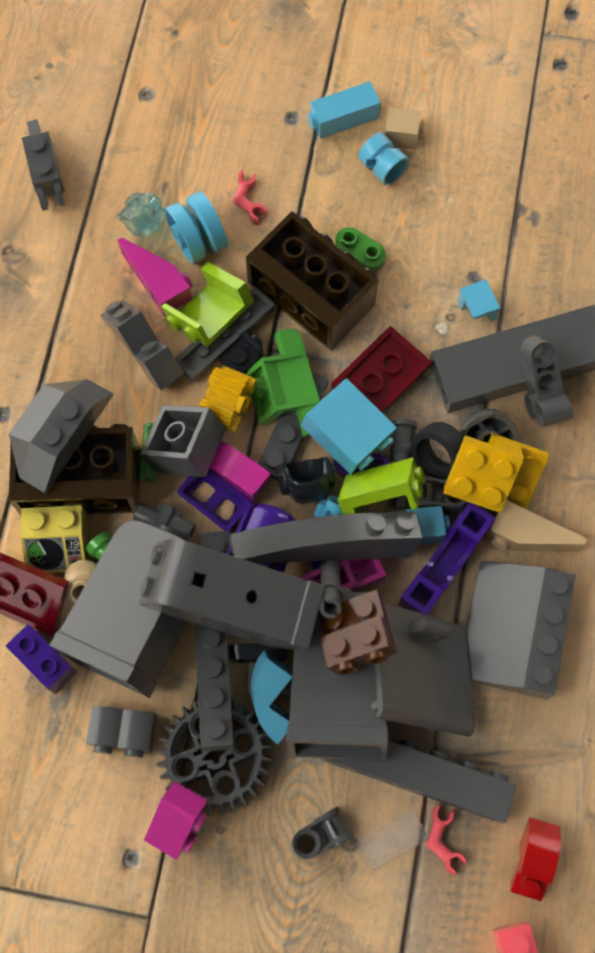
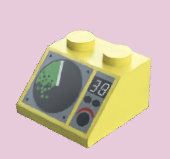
(54, 537)

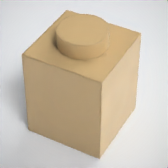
(404, 127)

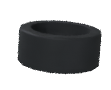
(423, 454)

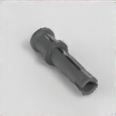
(401, 450)

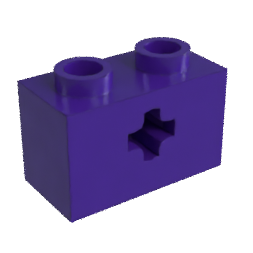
(41, 659)

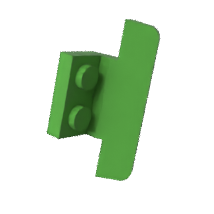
(284, 381)

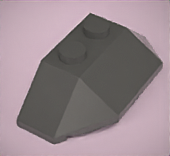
(54, 429)

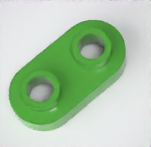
(360, 247)

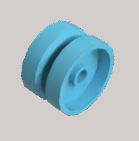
(196, 227)

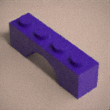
(447, 560)

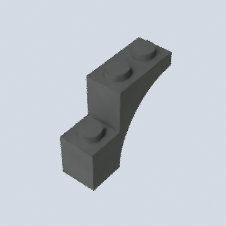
(141, 341)

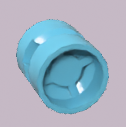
(385, 160)

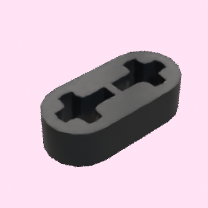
(251, 651)

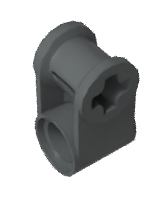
(436, 497)
(322, 834)

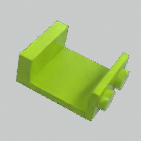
(212, 307)

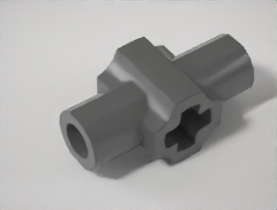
(166, 516)

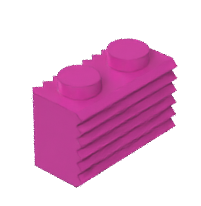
(176, 820)

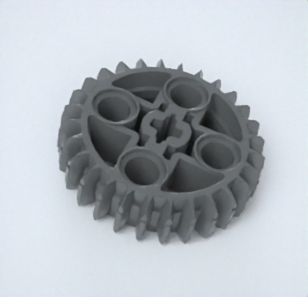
(240, 792)

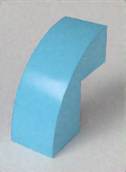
(267, 682)

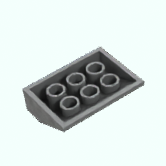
(518, 627)

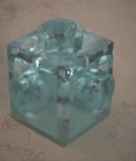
(142, 214)

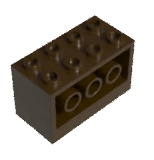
(312, 279)
(98, 476)

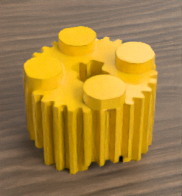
(229, 396)

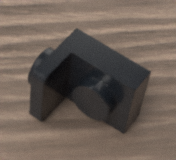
(243, 353)

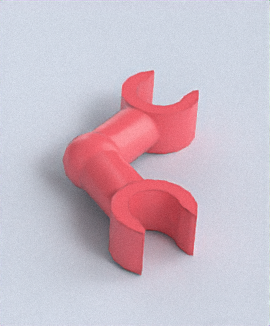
(240, 198)
(434, 842)

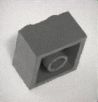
(183, 440)

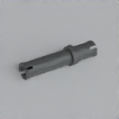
(332, 592)

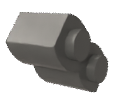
(121, 729)

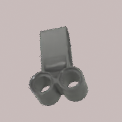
(547, 399)

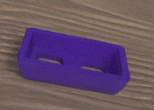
(222, 492)

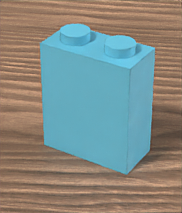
(349, 427)

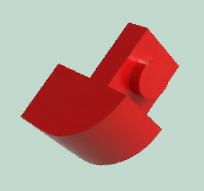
(537, 859)

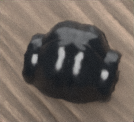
(306, 479)

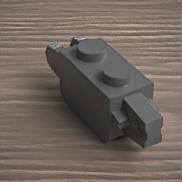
(43, 165)

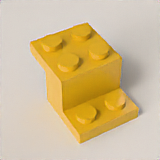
(495, 472)

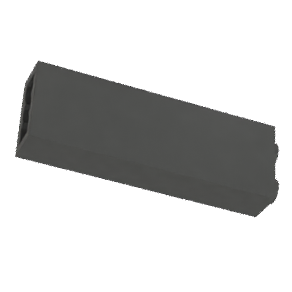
(494, 365)

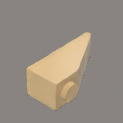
(526, 531)

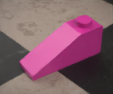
(157, 276)

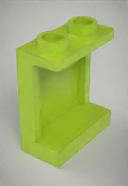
(382, 484)

